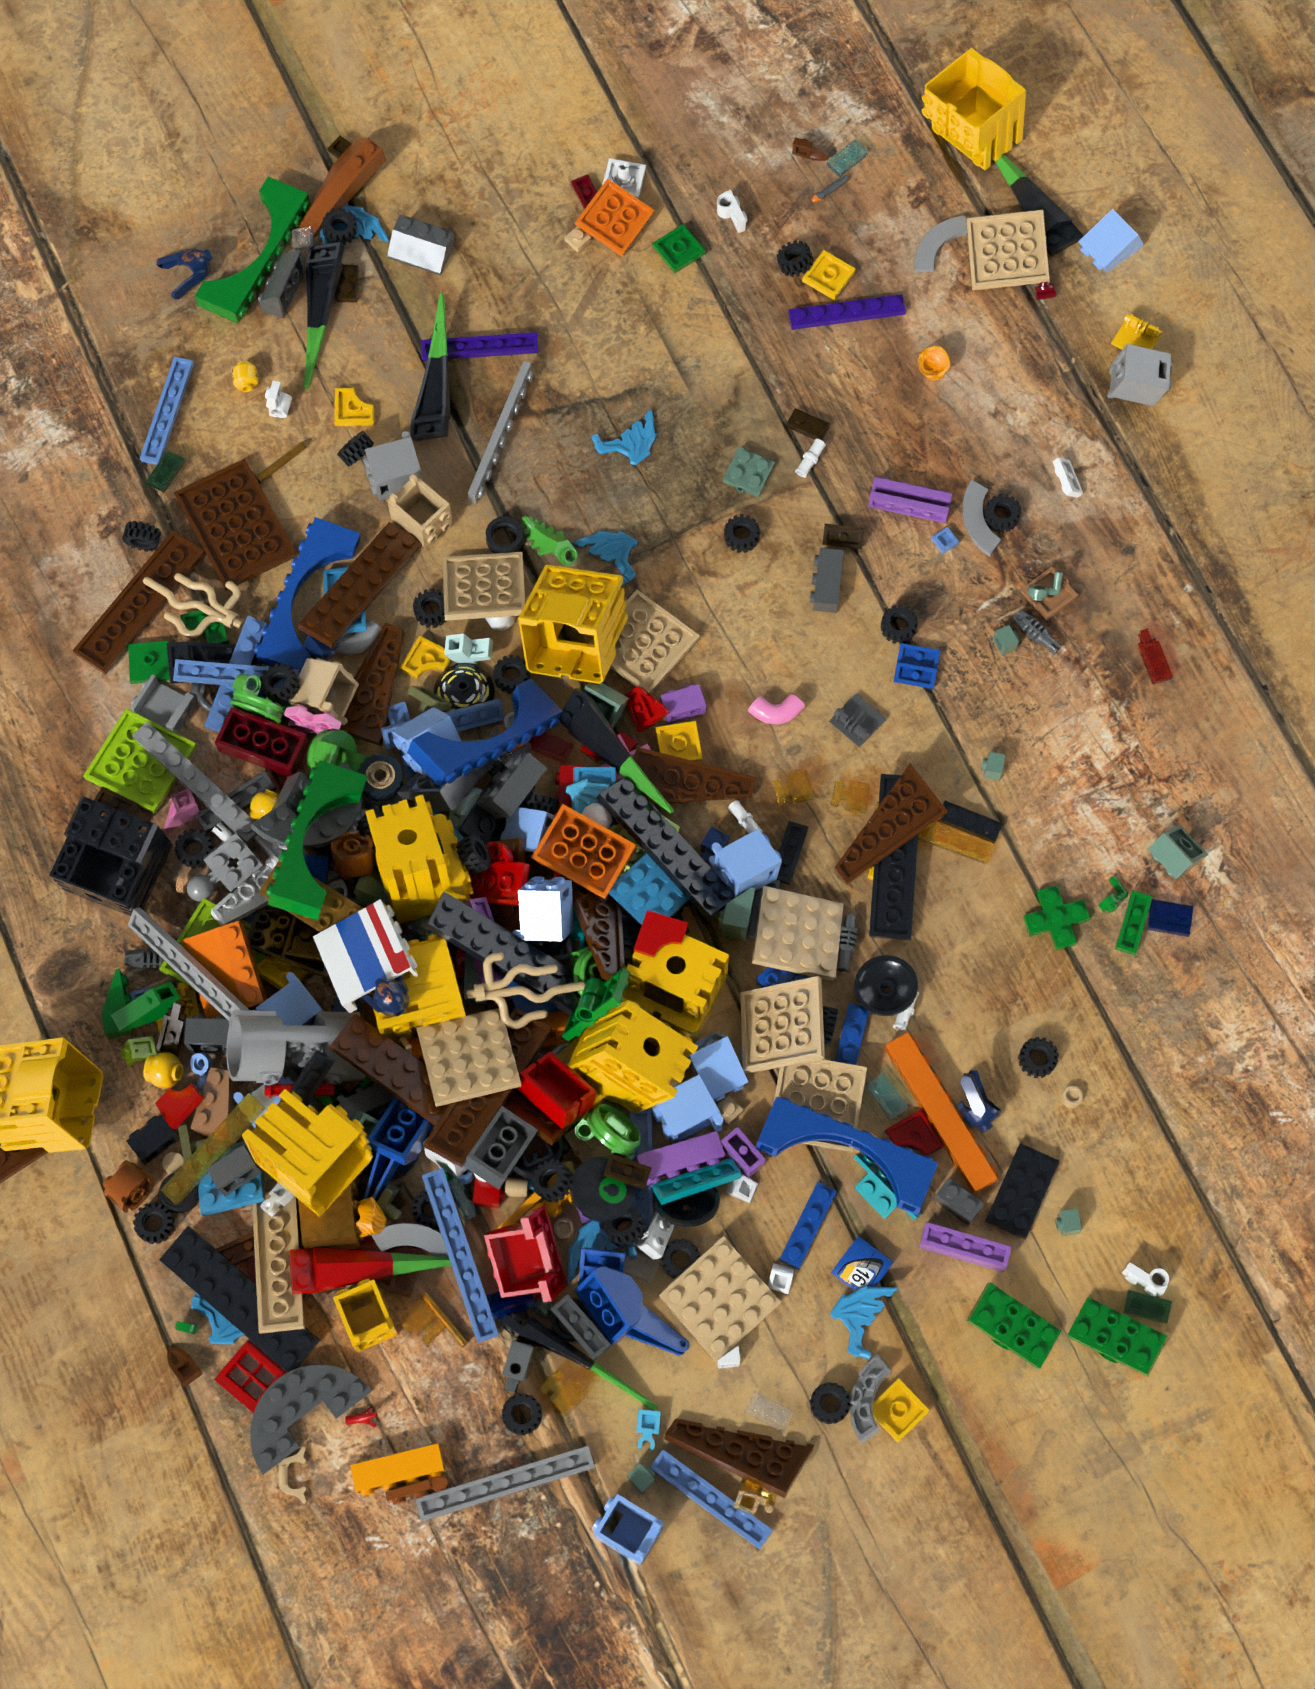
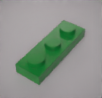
(1133, 922)

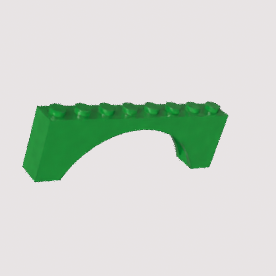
(234, 294)
(294, 885)

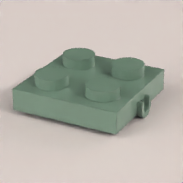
(748, 472)

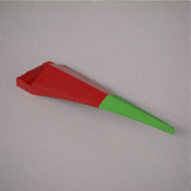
(331, 1268)

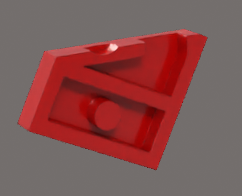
(644, 708)

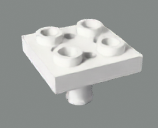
(626, 174)

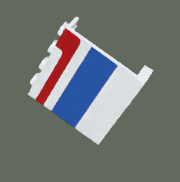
(364, 950)

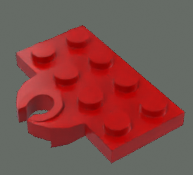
(502, 879)

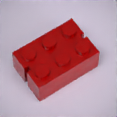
(556, 1090)

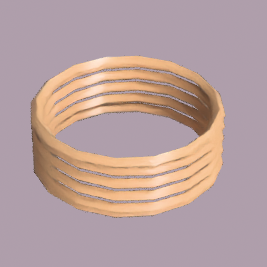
(183, 882)

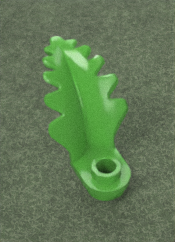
(548, 540)

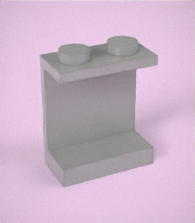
(163, 705)

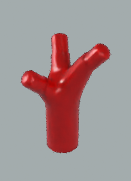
(362, 1418)

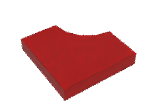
(658, 932)
(178, 1105)
(915, 1133)

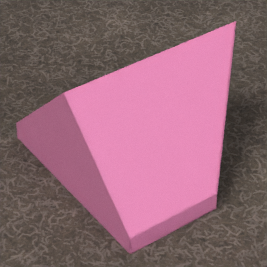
(182, 809)

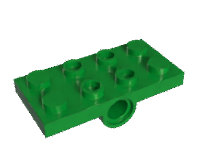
(596, 1002)
(1013, 1325)
(1117, 1337)

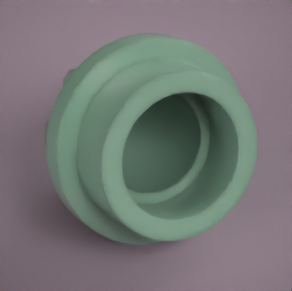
(542, 1308)

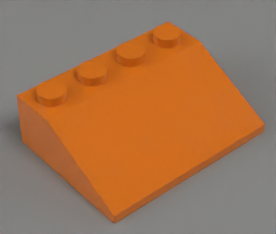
(584, 851)
(231, 961)

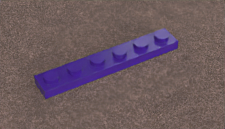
(846, 312)
(487, 346)

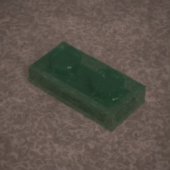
(165, 471)
(1147, 1307)

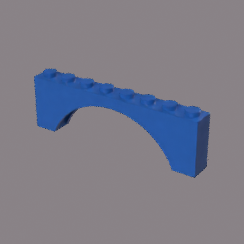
(322, 546)
(449, 759)
(796, 1124)

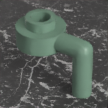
(1039, 592)

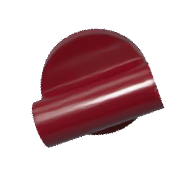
(1044, 291)

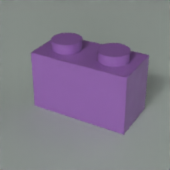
(683, 703)
(743, 1152)

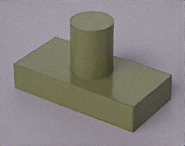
(428, 699)
(188, 1147)
(385, 1203)

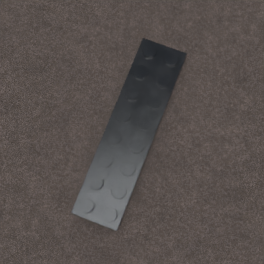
(666, 847)
(893, 884)
(483, 937)
(233, 1297)

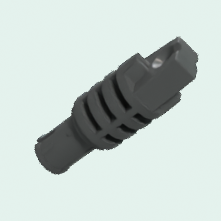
(1036, 631)
(847, 942)
(142, 958)

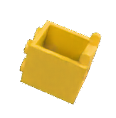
(367, 1324)

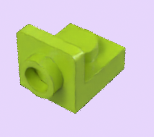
(138, 1049)

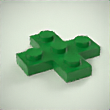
(1056, 918)

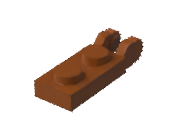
(418, 1490)

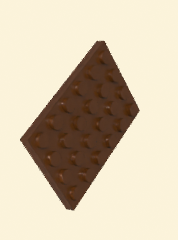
(235, 524)

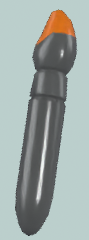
(829, 189)

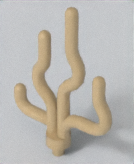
(217, 613)
(492, 989)

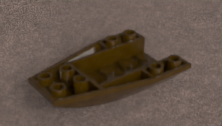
(287, 940)

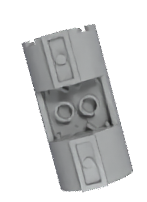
(264, 1047)

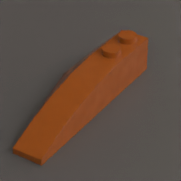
(344, 181)

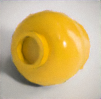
(262, 803)
(163, 1070)

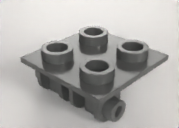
(857, 720)

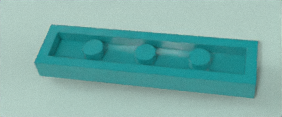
(696, 1181)

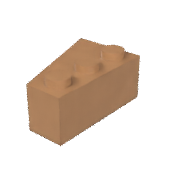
(217, 1102)

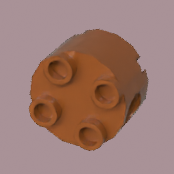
(352, 855)
(128, 1186)

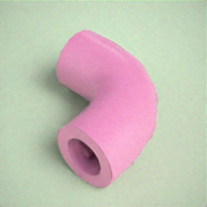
(778, 713)

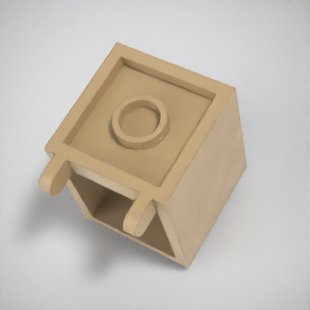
(420, 511)
(325, 688)

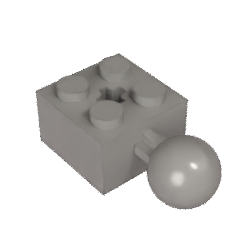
(218, 860)

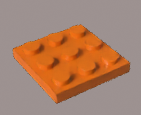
(614, 217)

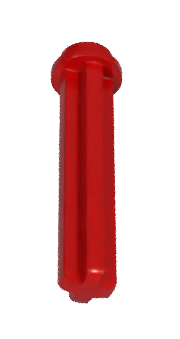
(275, 1089)

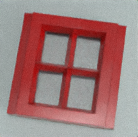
(249, 1374)

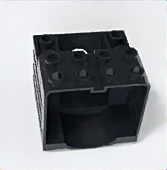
(110, 860)

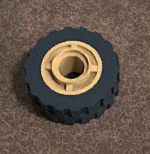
(383, 765)

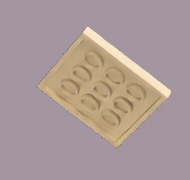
(1007, 250)
(483, 586)
(650, 643)
(798, 933)
(782, 1025)
(468, 1057)
(826, 1089)
(719, 1298)

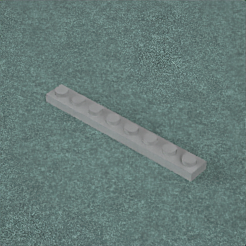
(498, 437)
(195, 781)
(184, 963)
(504, 1483)

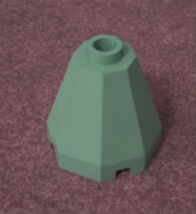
(369, 890)

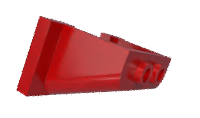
(527, 1257)

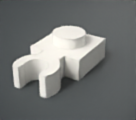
(279, 1196)

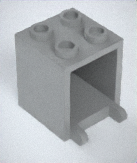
(1140, 375)
(391, 466)

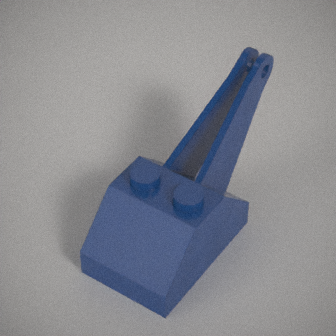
(397, 1137)
(618, 1311)

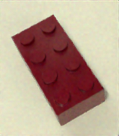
(262, 742)

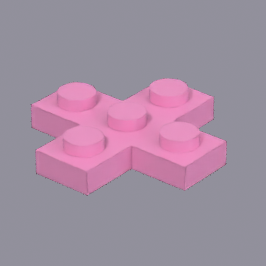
(310, 723)

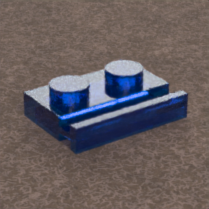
(1170, 918)
(509, 1305)

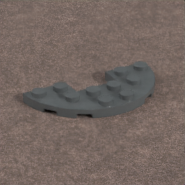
(327, 828)
(291, 1399)

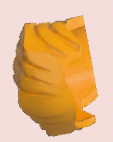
(933, 362)
(372, 1218)

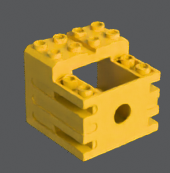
(976, 108)
(584, 601)
(412, 860)
(697, 984)
(431, 994)
(619, 1069)
(26, 1098)
(309, 1151)

